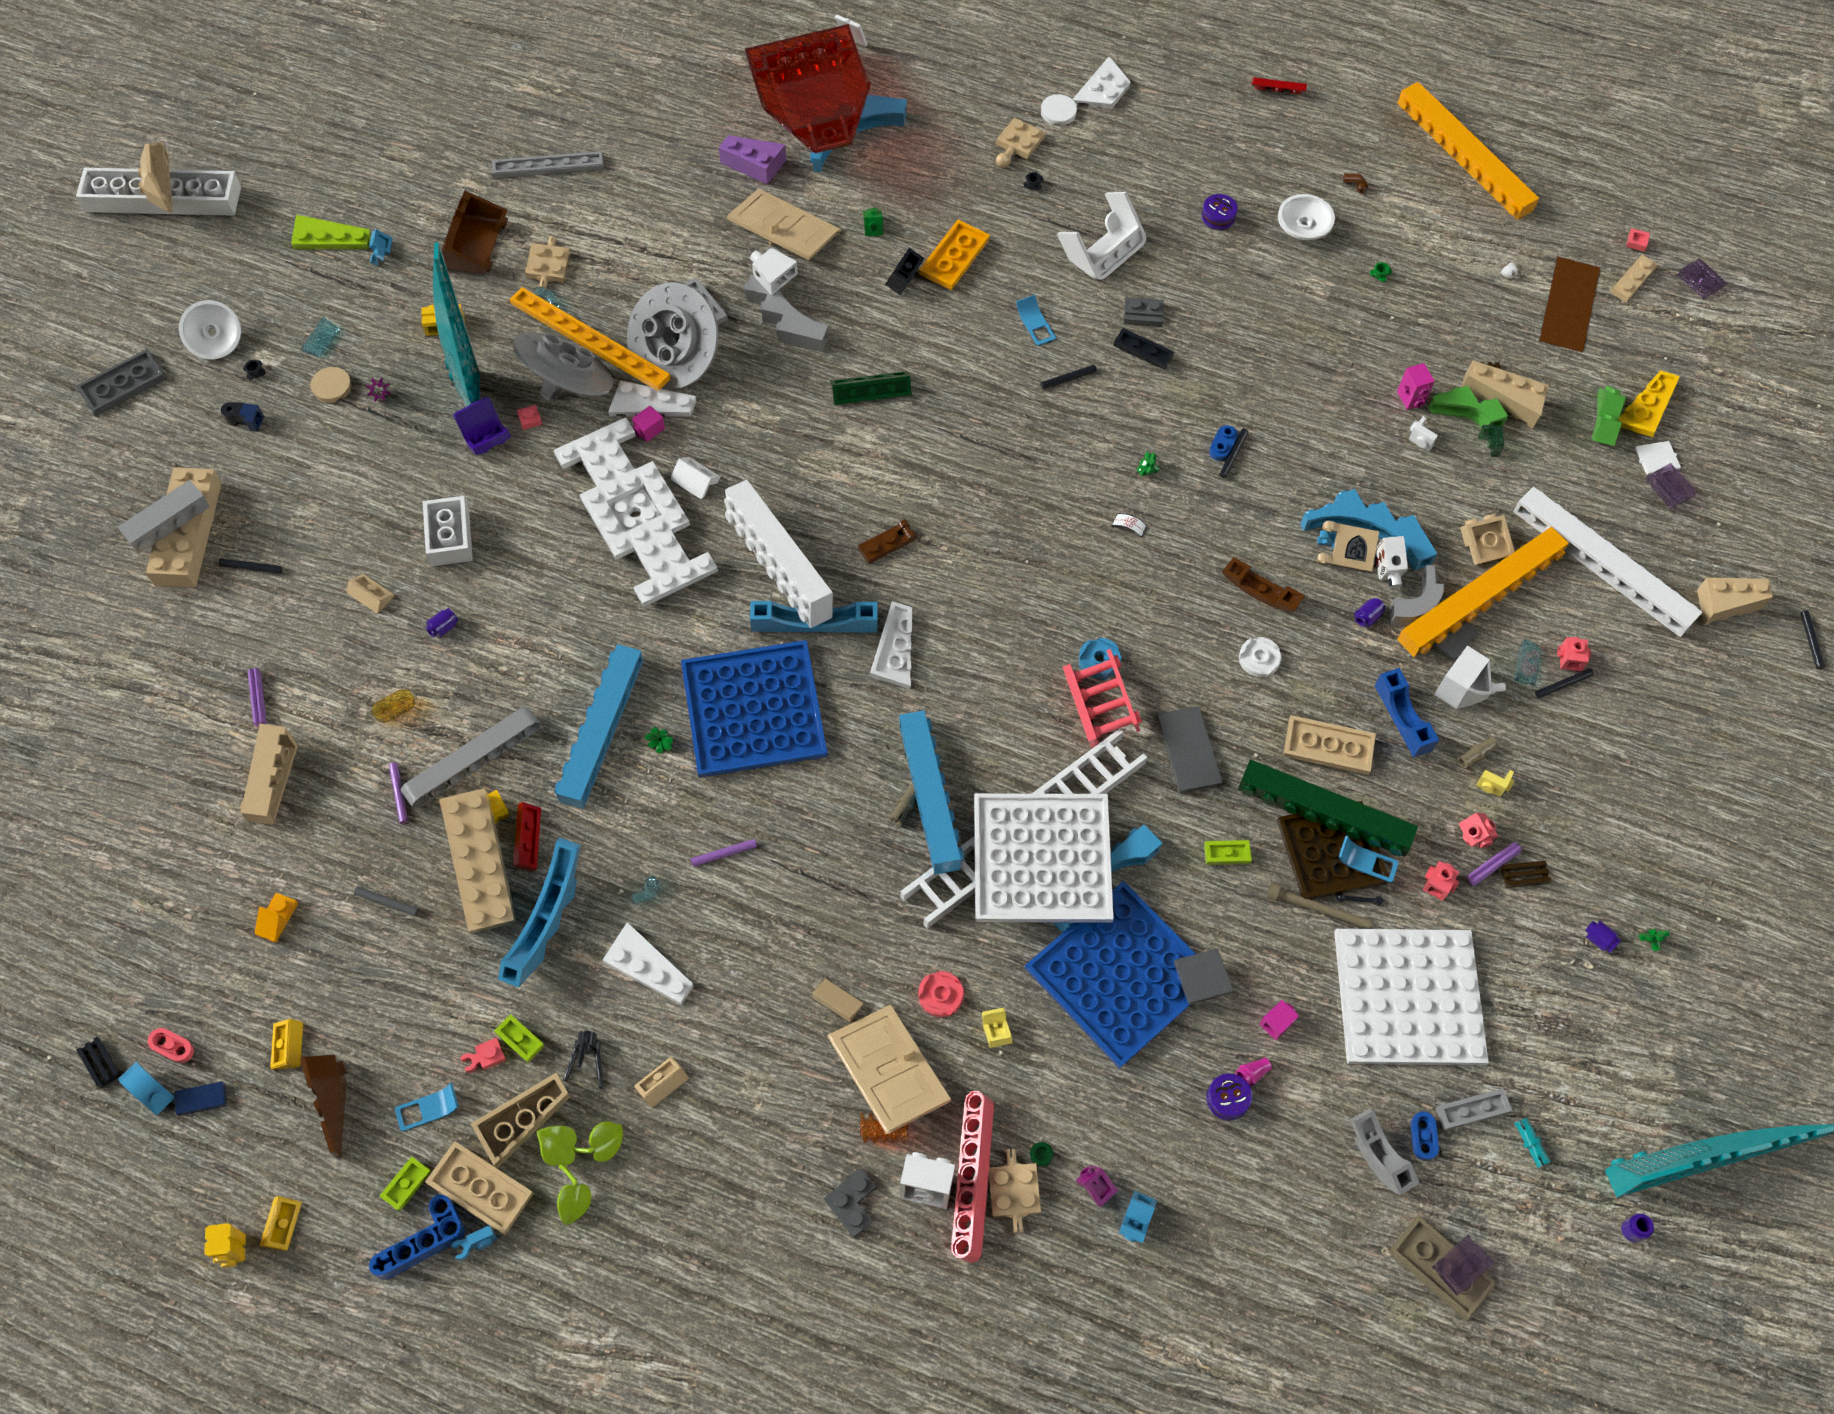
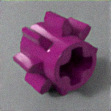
(377, 394)

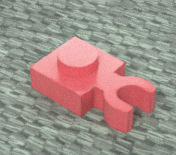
(487, 1055)

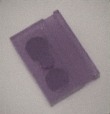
(1701, 278)
(1670, 486)
(1462, 1265)

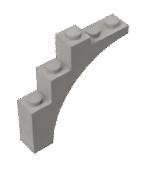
(790, 324)

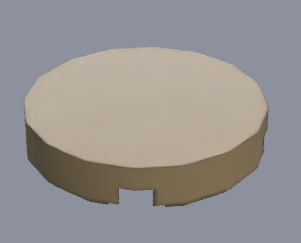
(330, 384)

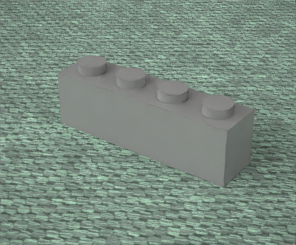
(163, 516)

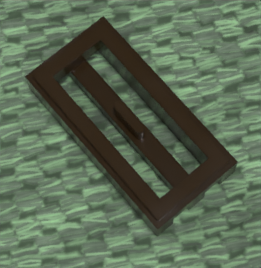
(1525, 866)

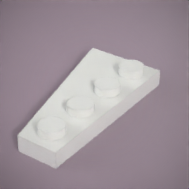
(634, 398)

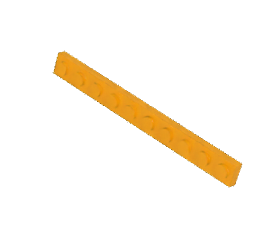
(590, 339)

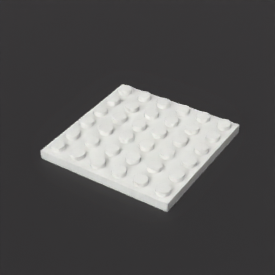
(1042, 858)
(1410, 997)

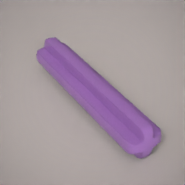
(257, 697)
(1493, 864)

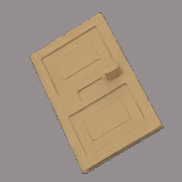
(783, 224)
(889, 1069)

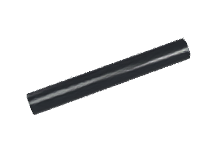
(1069, 376)
(1233, 453)
(250, 566)
(1812, 639)
(1564, 683)

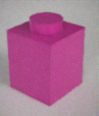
(648, 423)
(1279, 1019)

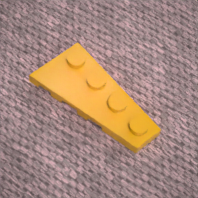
(1649, 406)

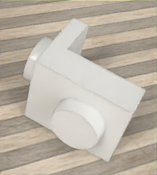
(1422, 436)

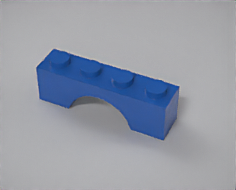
(1395, 695)

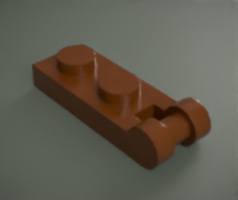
(887, 542)

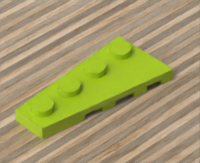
(323, 234)

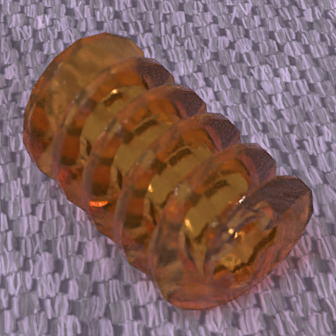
(872, 1128)

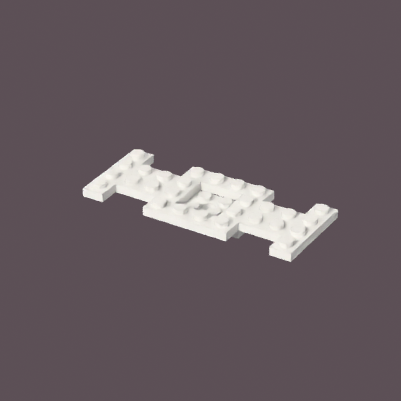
(620, 493)

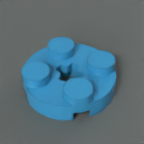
(1096, 648)

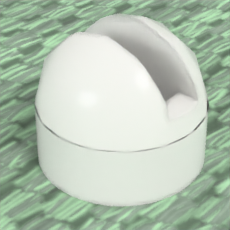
(1509, 269)

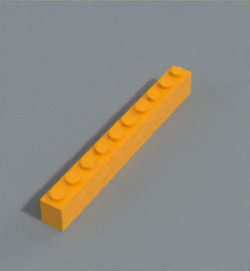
(1468, 151)
(1482, 592)

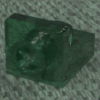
(1495, 438)

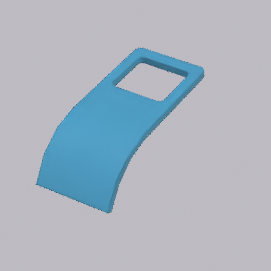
(1033, 318)
(1364, 859)
(431, 1107)

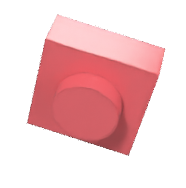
(1637, 240)
(529, 417)

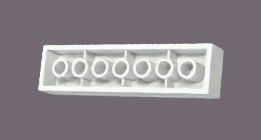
(192, 192)
(778, 554)

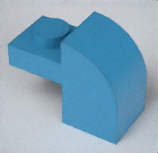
(146, 1088)
(1137, 1217)

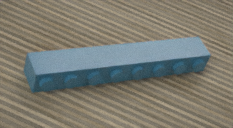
(599, 726)
(930, 793)

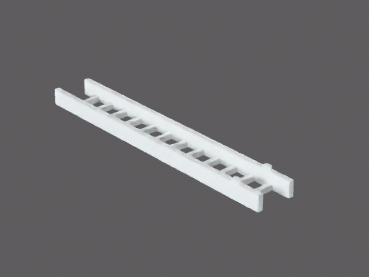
(1057, 781)

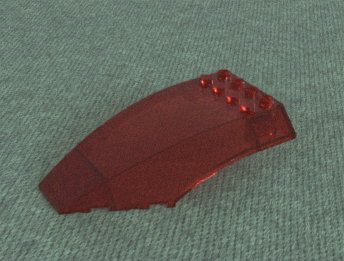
(812, 86)

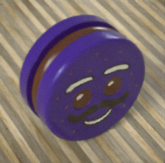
(1219, 211)
(1229, 1096)

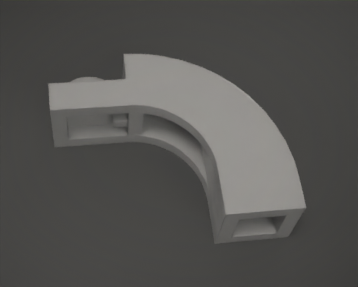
(1406, 611)
(1380, 1156)

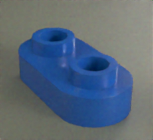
(1223, 441)
(1424, 1137)

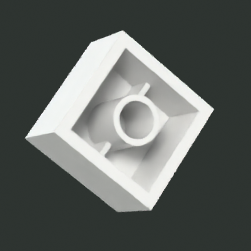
(1468, 681)

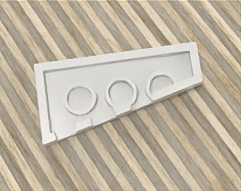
(894, 649)
(643, 963)

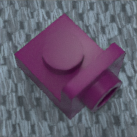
(1096, 1184)

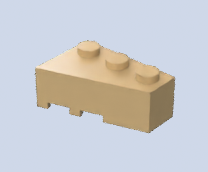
(1732, 596)

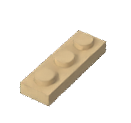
(1634, 278)

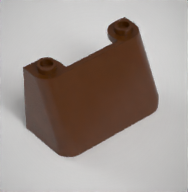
(473, 234)

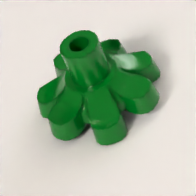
(1148, 464)
(659, 739)
(1654, 938)

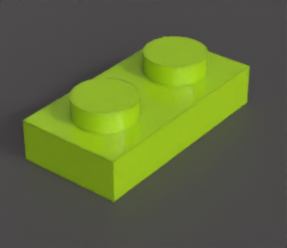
(1227, 852)
(519, 1038)
(405, 1184)

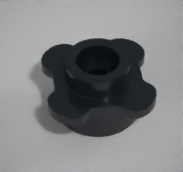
(1033, 181)
(254, 369)

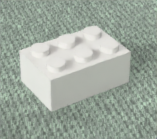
(447, 531)
(926, 1180)

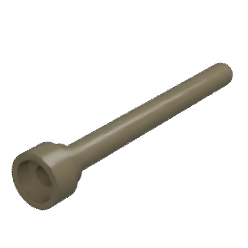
(1277, 892)

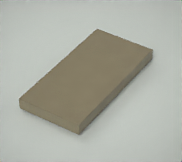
(1420, 1249)

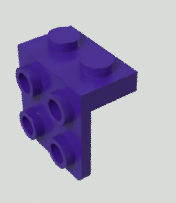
(481, 426)

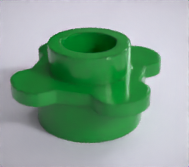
(1381, 271)

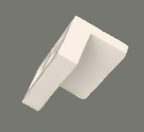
(693, 476)

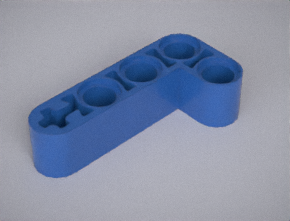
(416, 1241)

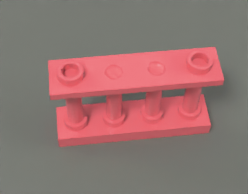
(1088, 713)

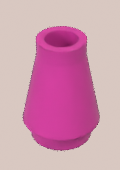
(1254, 1070)

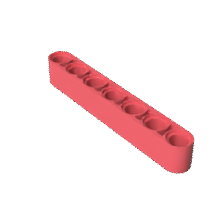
(978, 1185)

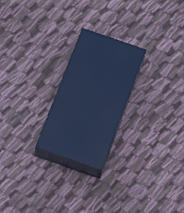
(200, 1098)

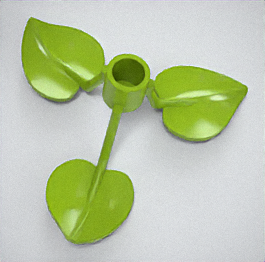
(558, 1149)

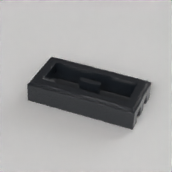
(89, 1047)

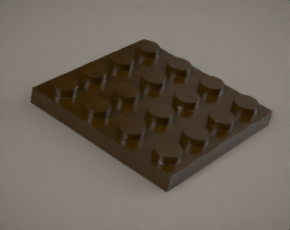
(1316, 859)

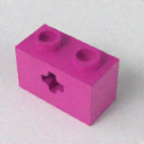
(1415, 386)

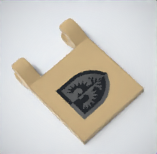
(1352, 547)

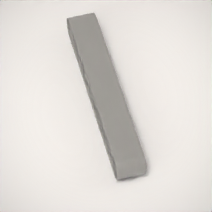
(470, 757)

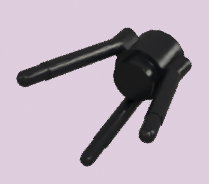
(585, 1045)

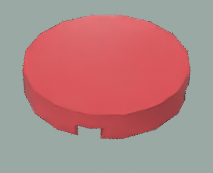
(941, 994)

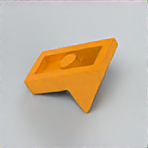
(274, 919)

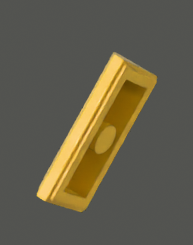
(286, 1044)
(280, 1223)

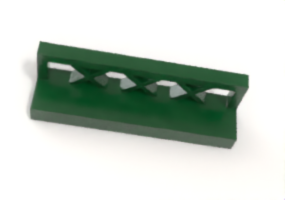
(871, 387)

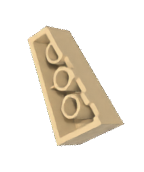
(1516, 393)
(268, 773)
(516, 1120)

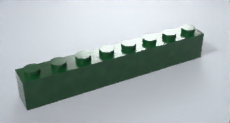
(1328, 808)

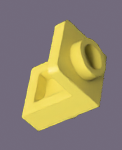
(1494, 784)
(996, 1027)

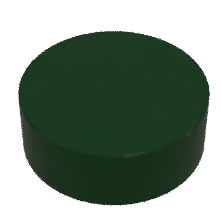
(1041, 1154)

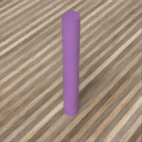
(399, 797)
(715, 855)

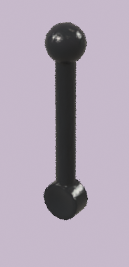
(1378, 900)

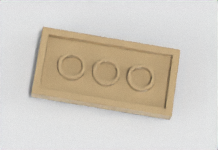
(1329, 745)
(479, 1188)

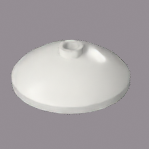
(1306, 217)
(203, 317)

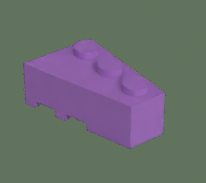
(753, 157)

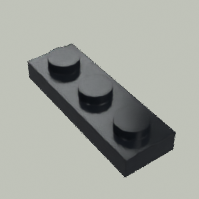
(1143, 348)

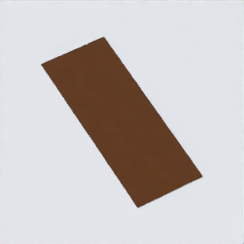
(1569, 304)

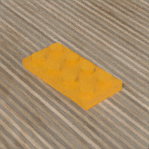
(954, 254)

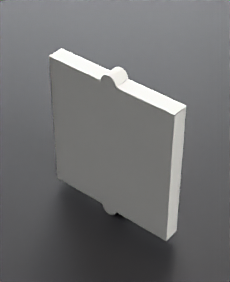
(856, 30)
(1656, 456)

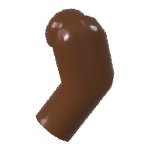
(1358, 180)

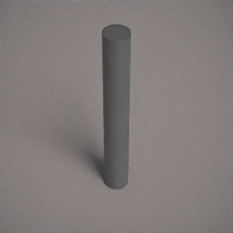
(384, 900)

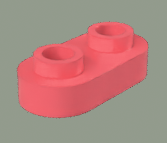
(172, 1046)

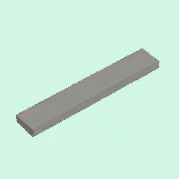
(547, 164)

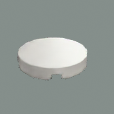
(1058, 109)
(1260, 657)

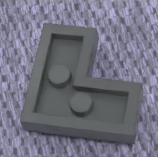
(845, 1199)

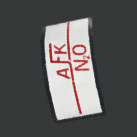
(1130, 522)

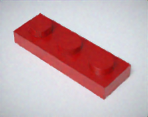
(1278, 85)
(527, 836)

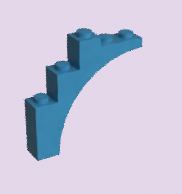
(876, 113)
(1351, 511)
(545, 918)

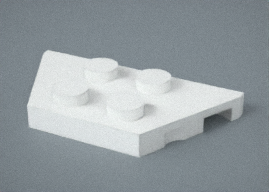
(1104, 87)

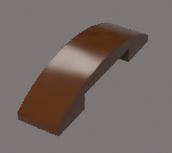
(1260, 588)

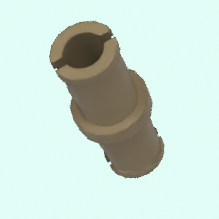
(1477, 752)
(905, 805)

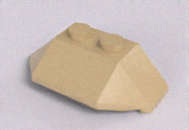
(156, 175)

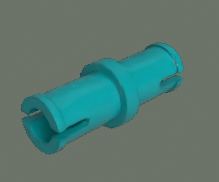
(1532, 1142)

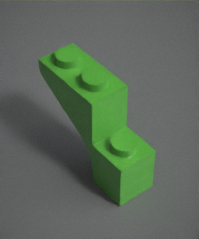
(1463, 403)
(1609, 408)

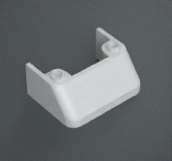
(1115, 247)

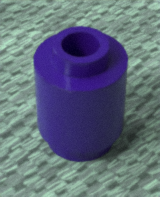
(1369, 612)
(441, 623)
(1602, 936)
(1637, 1228)

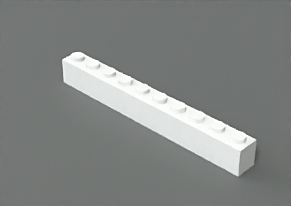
(1609, 562)

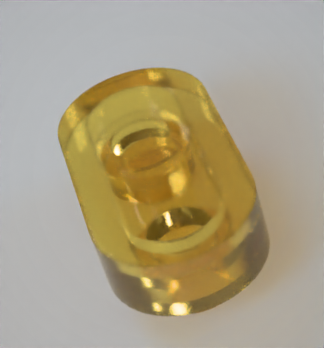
(393, 705)

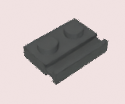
(1143, 311)

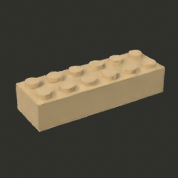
(179, 556)
(478, 861)

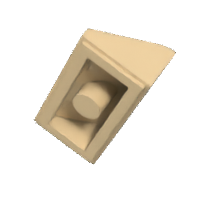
(369, 593)
(837, 1000)
(661, 1082)

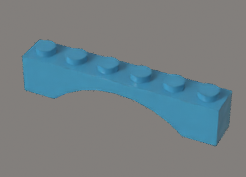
(774, 617)
(1135, 850)

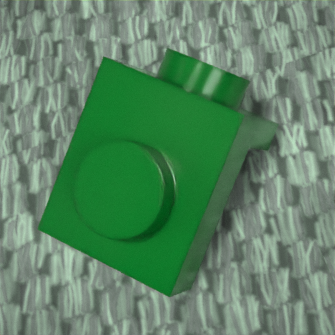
(873, 222)

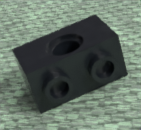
(904, 271)

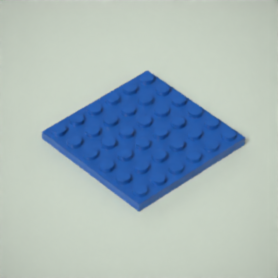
(753, 708)
(1116, 976)

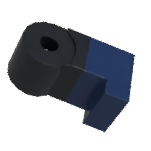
(242, 413)

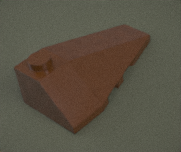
(327, 1080)

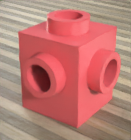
(1574, 654)
(1478, 830)
(1441, 880)

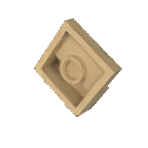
(1487, 538)

